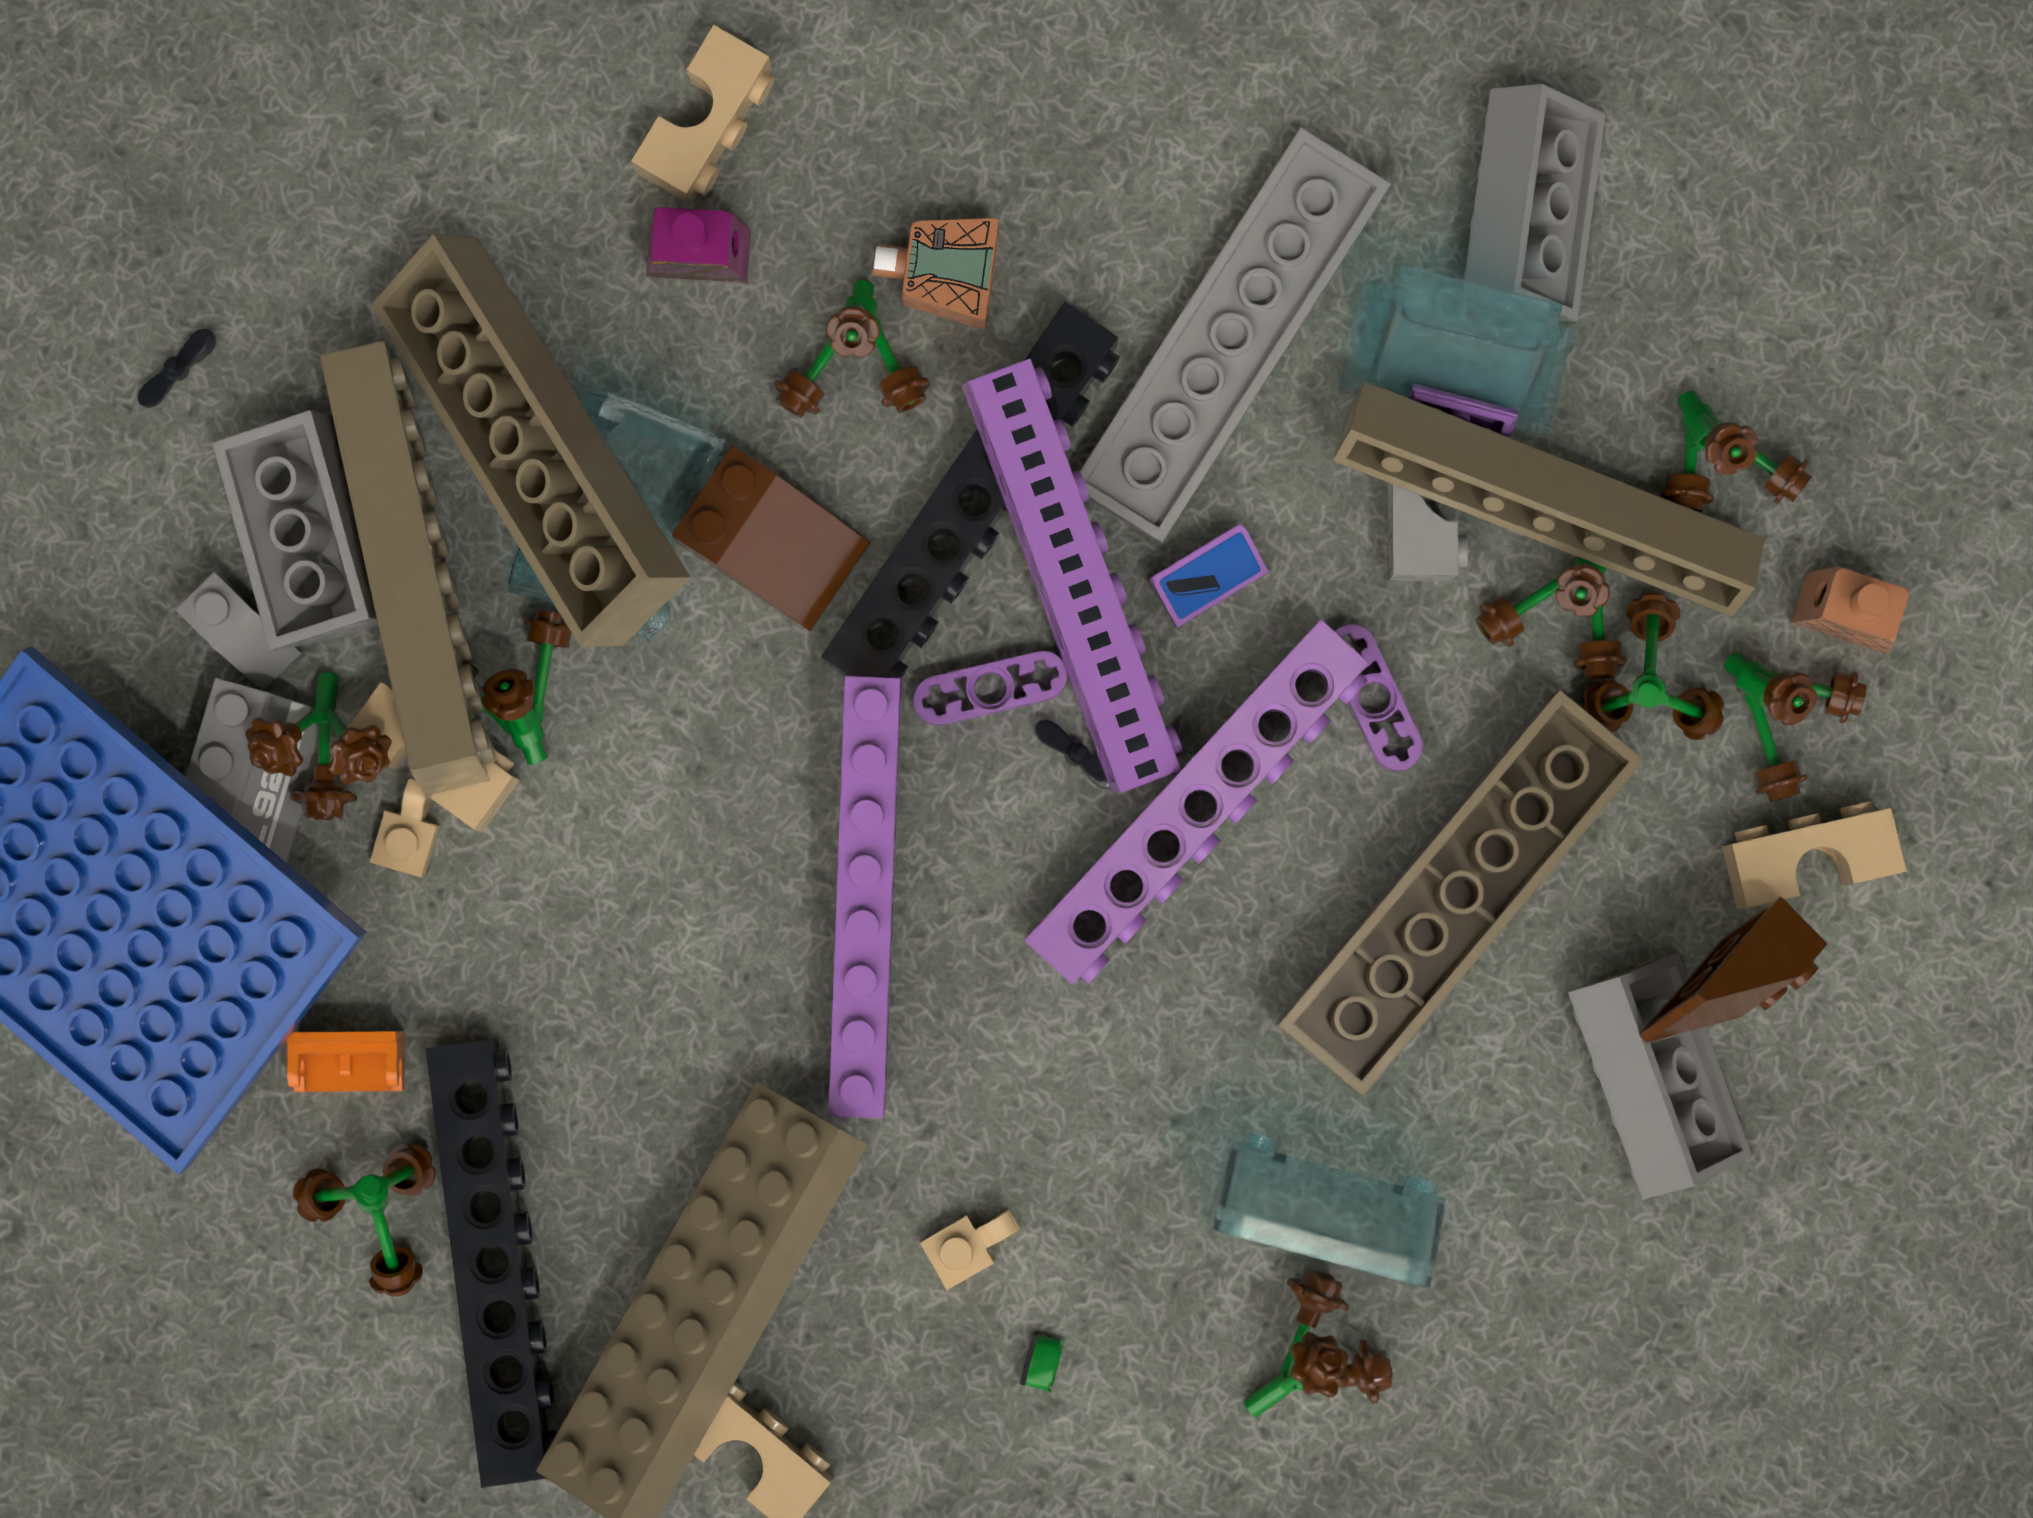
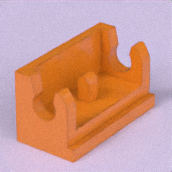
(346, 1061)

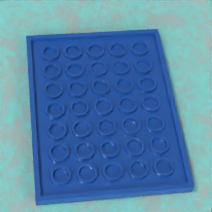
(142, 921)

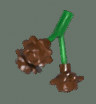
(355, 756)
(1316, 1361)

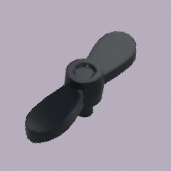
(177, 368)
(1074, 753)

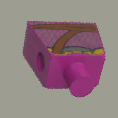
(698, 245)

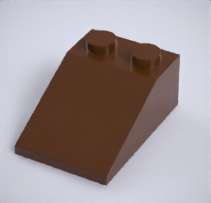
(770, 538)
(1742, 972)

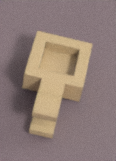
(406, 838)
(963, 1249)

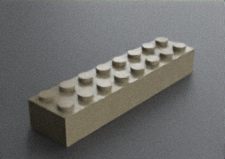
(529, 441)
(402, 558)
(1459, 893)
(701, 1308)

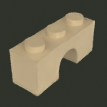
(685, 157)
(470, 804)
(1860, 844)
(790, 1475)

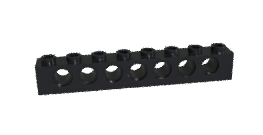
(1067, 336)
(450, 1068)

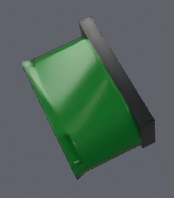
(1041, 1362)

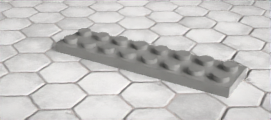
(1231, 335)

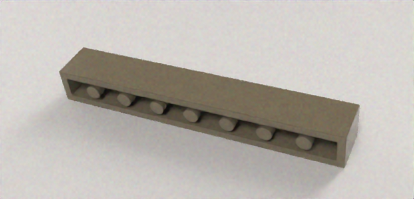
(1549, 499)

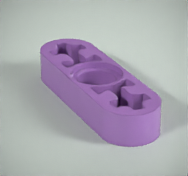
(1026, 667)
(1396, 703)

